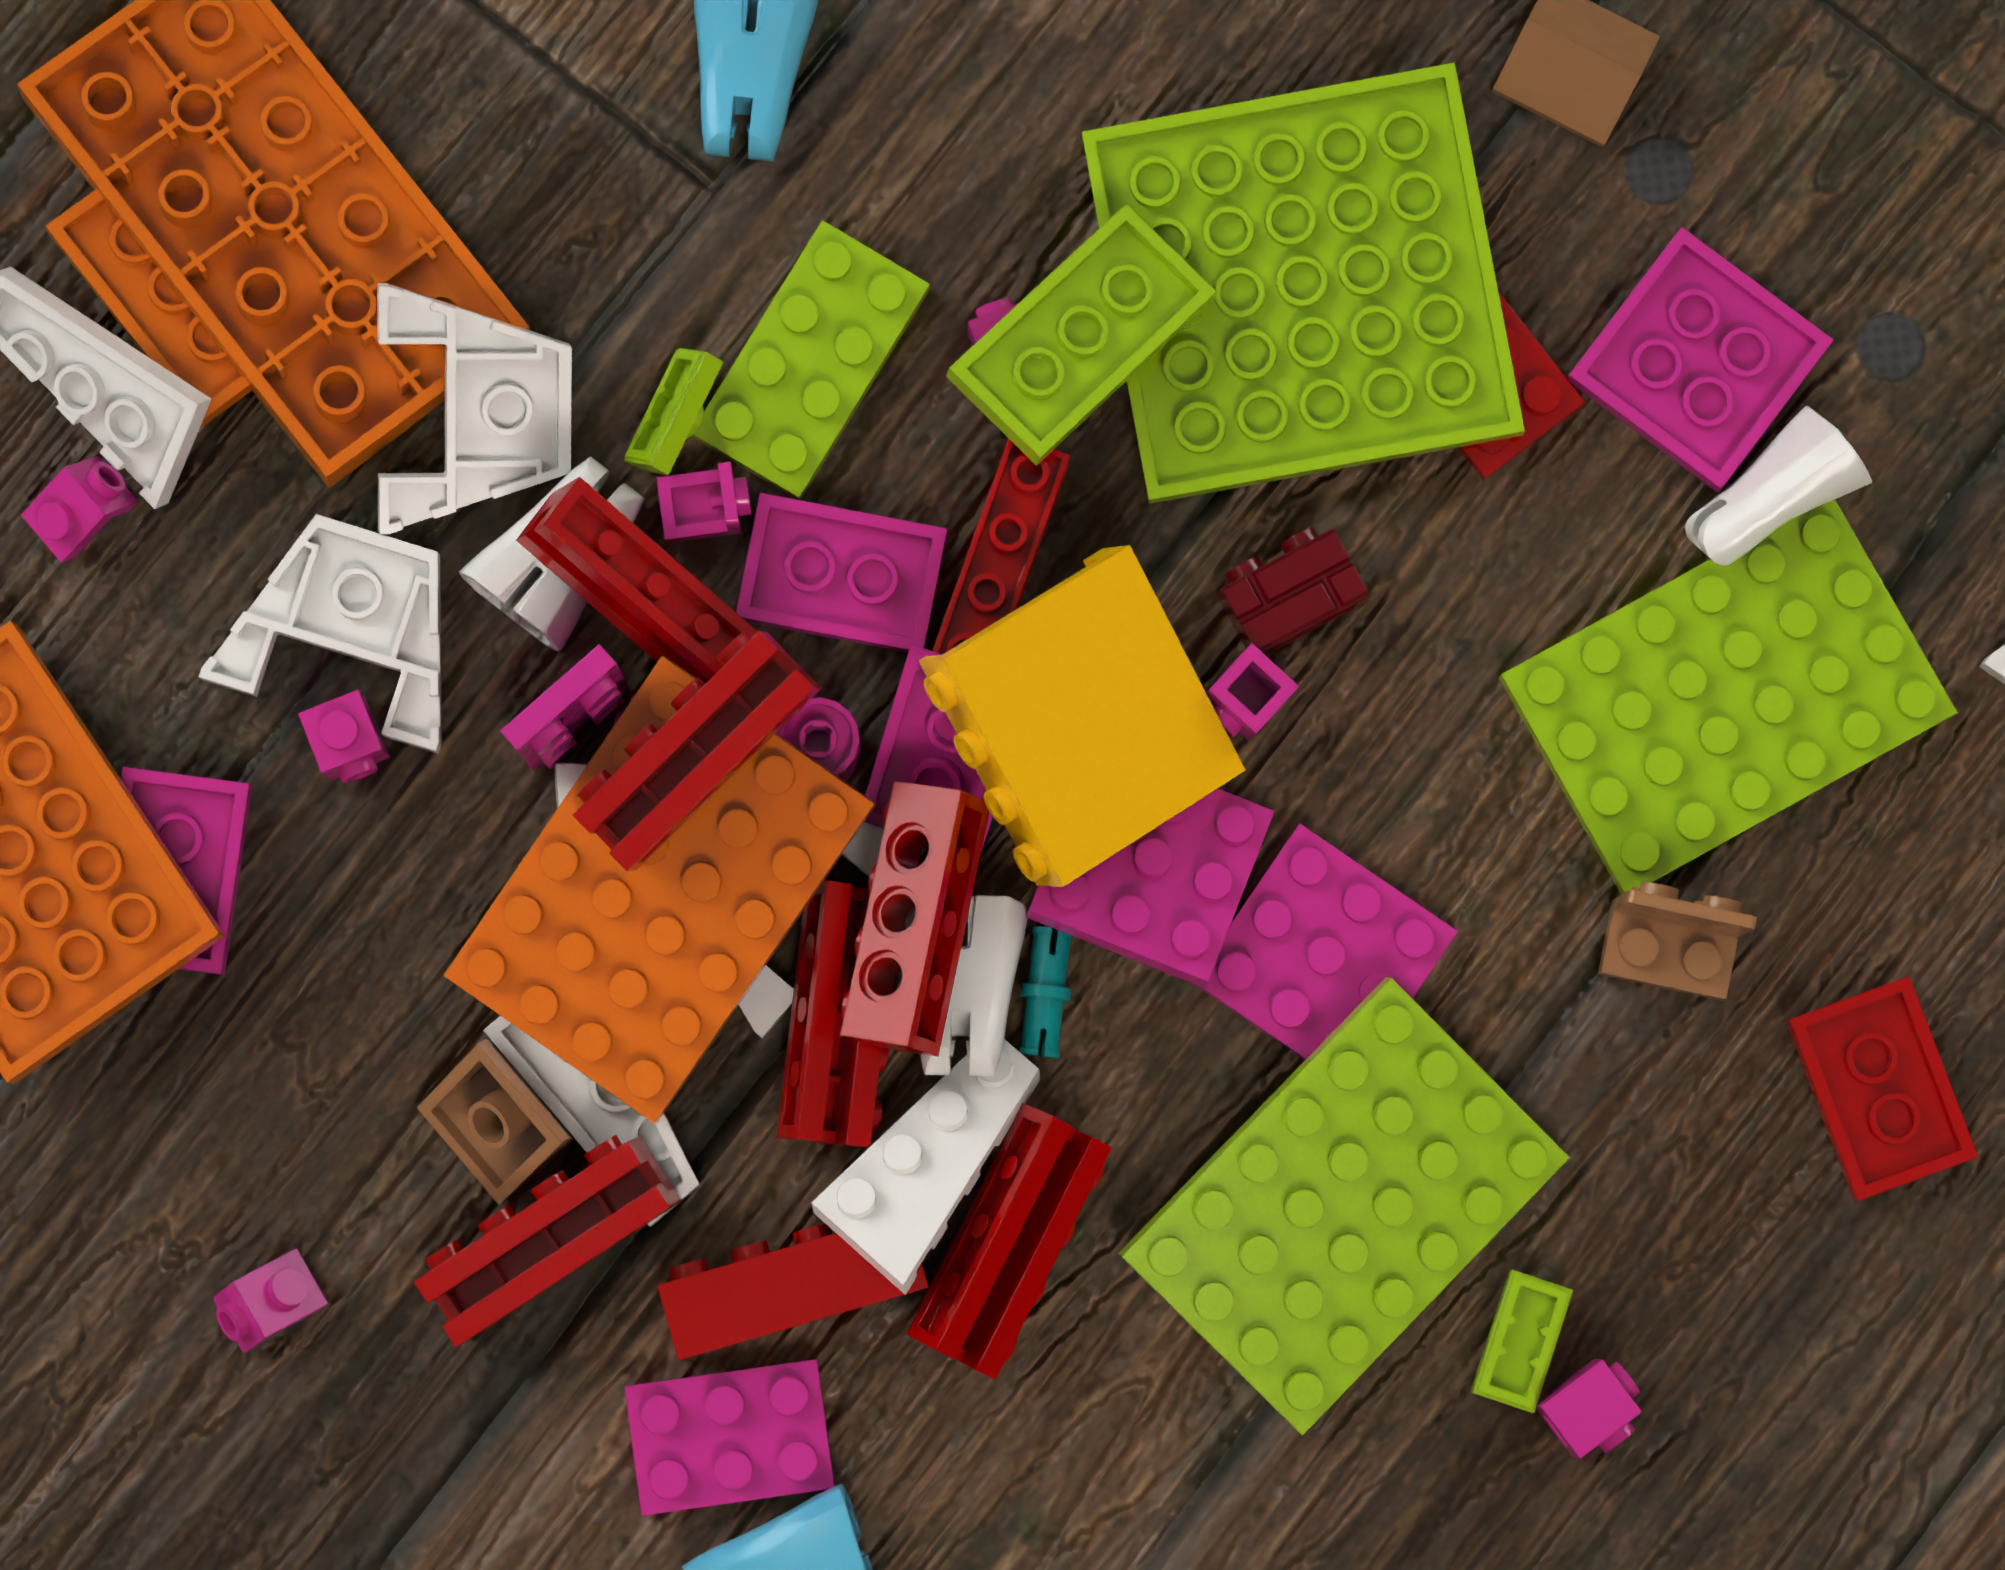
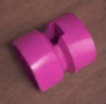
(825, 734)

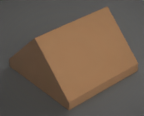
(1576, 66)
(495, 1121)

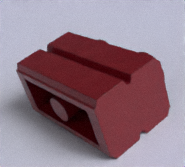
(1293, 592)

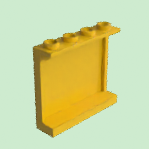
(1082, 719)

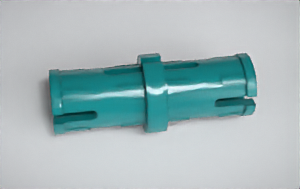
(1045, 993)

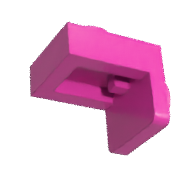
(702, 504)
(78, 506)
(268, 1301)

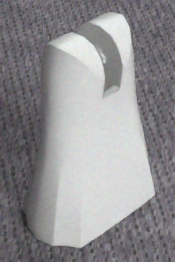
(1794, 474)
(527, 588)
(982, 984)

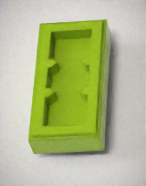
(673, 411)
(1521, 1341)

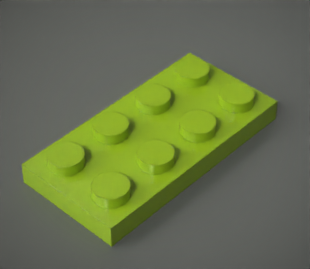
(1080, 334)
(811, 360)

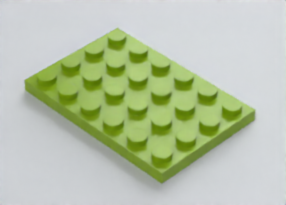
(1727, 696)
(1344, 1205)

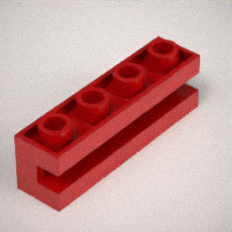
(1003, 544)
(631, 580)
(696, 749)
(826, 1076)
(548, 1239)
(1009, 1241)
(770, 1291)

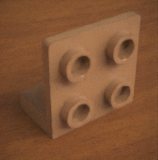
(1673, 941)

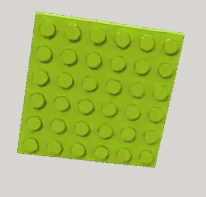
(1344, 277)

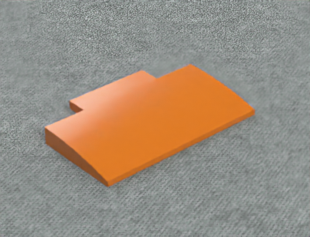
(251, 222)

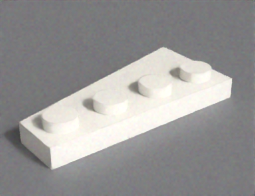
(112, 389)
(589, 1109)
(913, 1177)

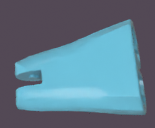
(749, 69)
(808, 1537)

